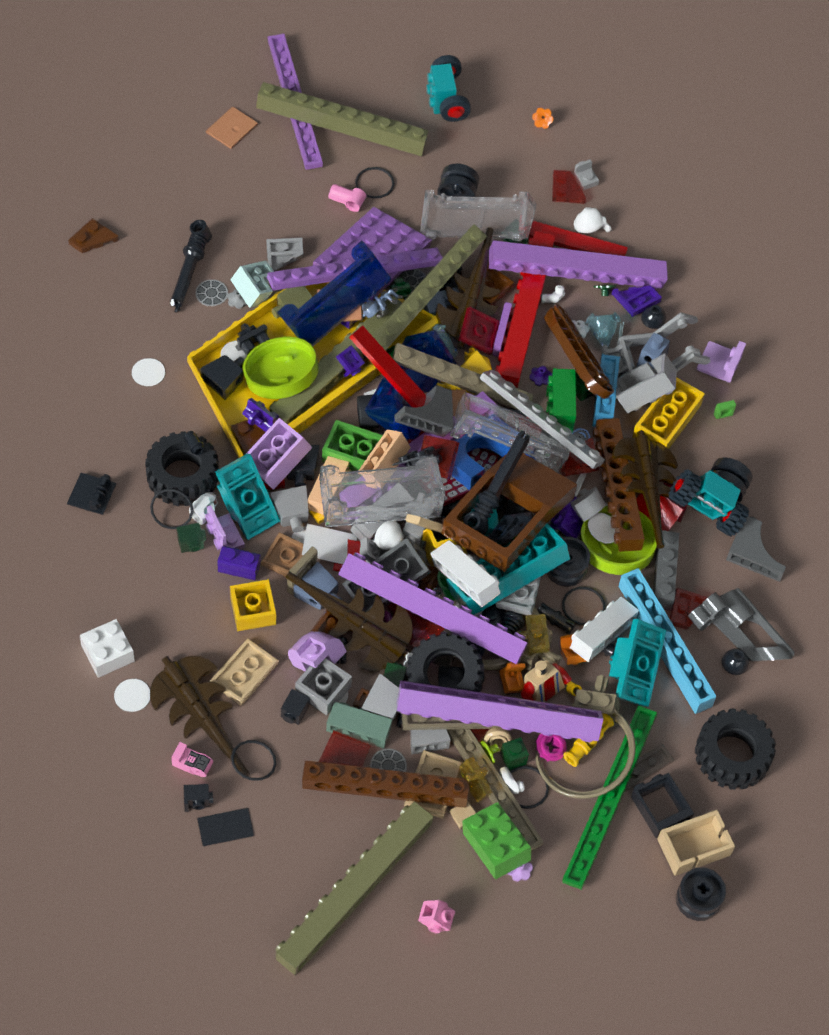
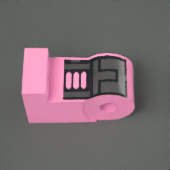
(191, 761)

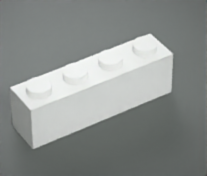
(466, 573)
(603, 629)

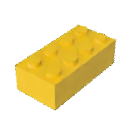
(670, 414)

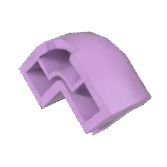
(314, 648)

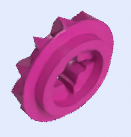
(557, 742)

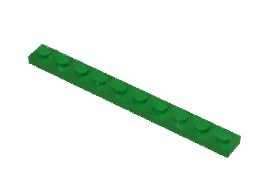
(607, 803)

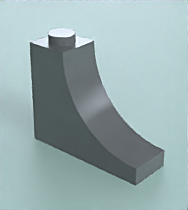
(434, 416)
(750, 553)

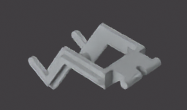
(626, 361)

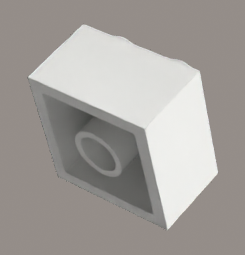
(107, 648)

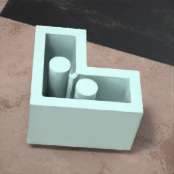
(253, 283)

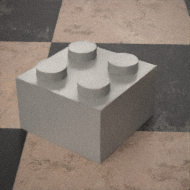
(324, 685)

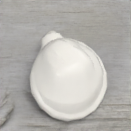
(590, 221)
(388, 535)

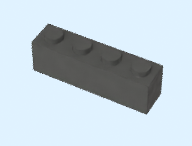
(666, 570)

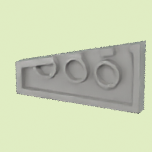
(522, 600)

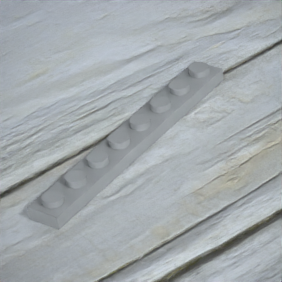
(541, 418)

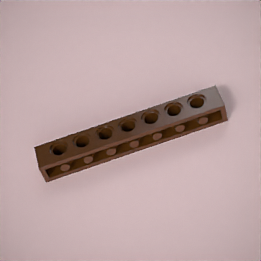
(621, 504)
(385, 784)

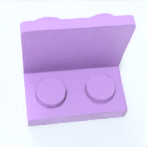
(722, 360)
(223, 530)

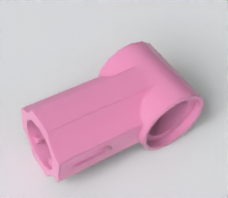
(352, 199)

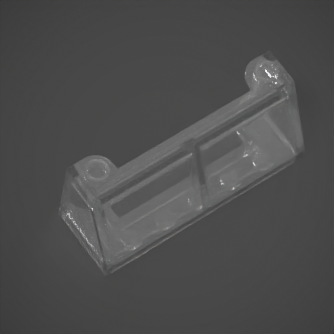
(455, 215)
(503, 426)
(381, 493)

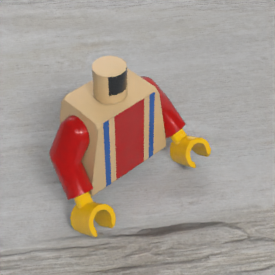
(546, 681)

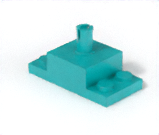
(246, 496)
(637, 662)

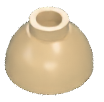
(497, 736)

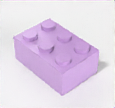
(278, 452)

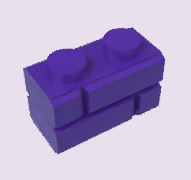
(239, 563)

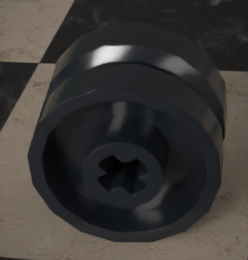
(458, 181)
(734, 472)
(575, 569)
(700, 894)

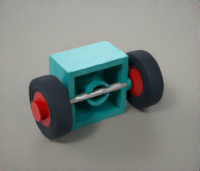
(443, 89)

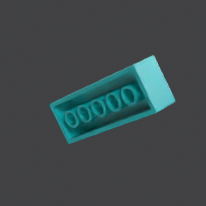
(539, 557)

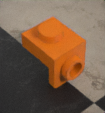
(568, 654)
(512, 677)

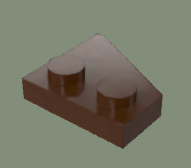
(92, 236)

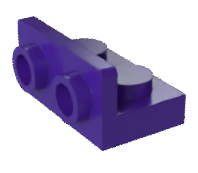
(567, 521)

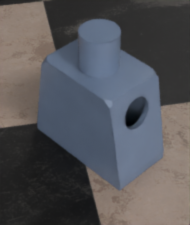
(653, 348)
(320, 578)

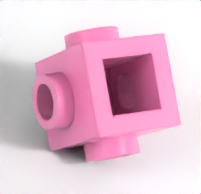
(436, 916)

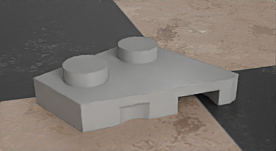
(283, 251)

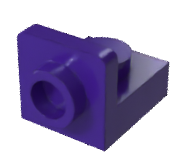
(350, 361)

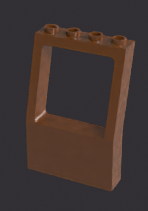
(531, 487)

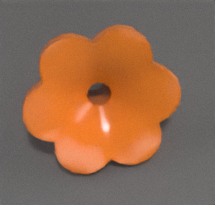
(539, 120)

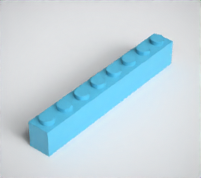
(674, 651)

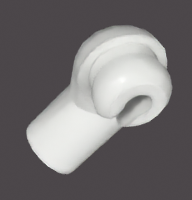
(555, 297)
(514, 786)

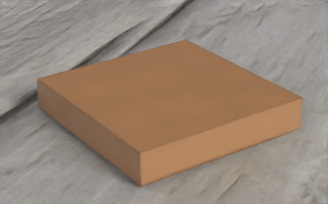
(282, 554)

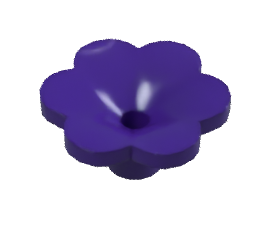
(540, 375)

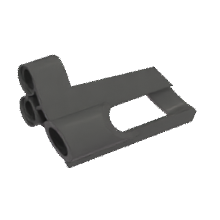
(728, 613)

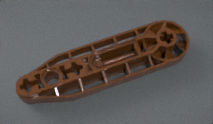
(578, 352)

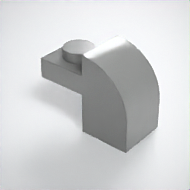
(588, 503)

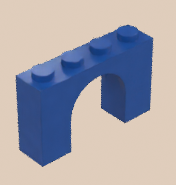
(465, 468)

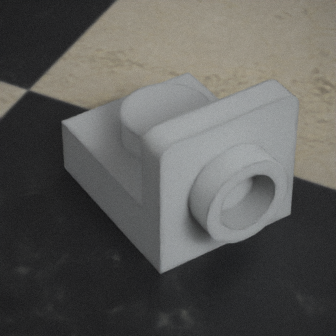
(585, 175)

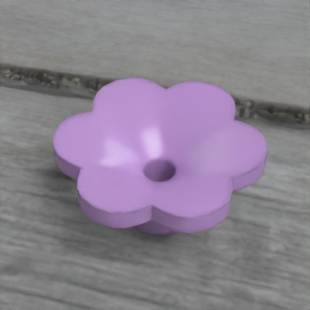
(521, 872)

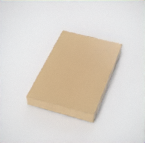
(245, 671)
(439, 766)

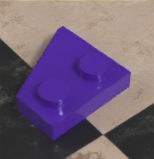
(637, 299)

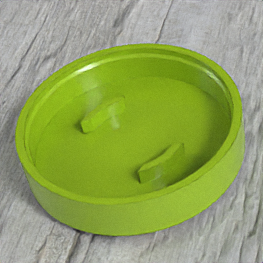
(280, 367)
(607, 555)

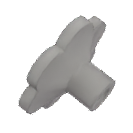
(236, 299)

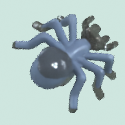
(378, 306)

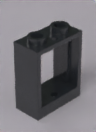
(685, 812)

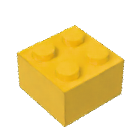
(253, 605)

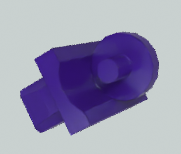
(259, 415)

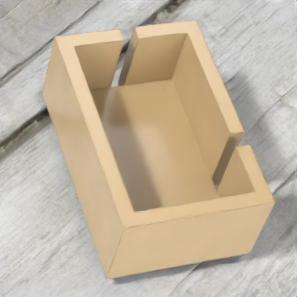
(695, 842)

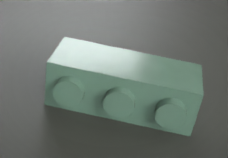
(359, 724)

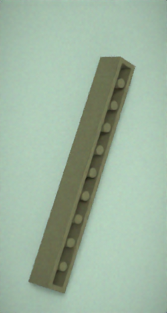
(342, 119)
(429, 286)
(329, 373)
(354, 888)

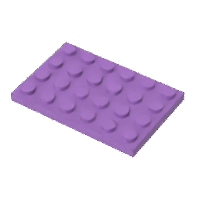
(382, 236)

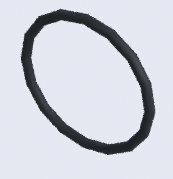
(381, 169)
(171, 490)
(574, 589)
(247, 777)
(547, 787)

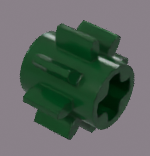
(402, 286)

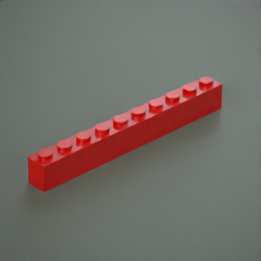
(523, 318)

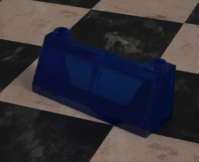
(337, 298)
(388, 401)

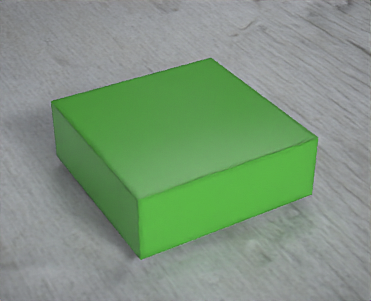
(724, 409)

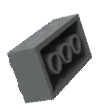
(401, 559)

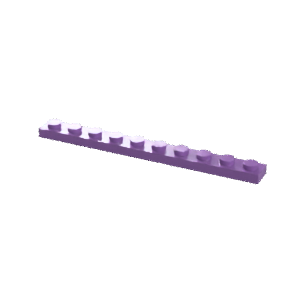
(289, 80)
(327, 272)

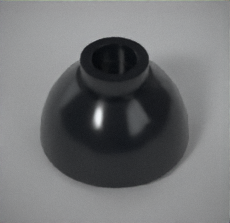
(653, 317)
(735, 661)

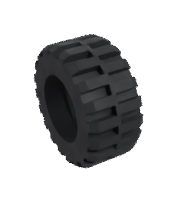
(174, 449)
(447, 645)
(749, 730)

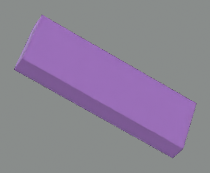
(502, 329)

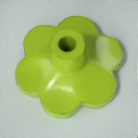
(490, 750)

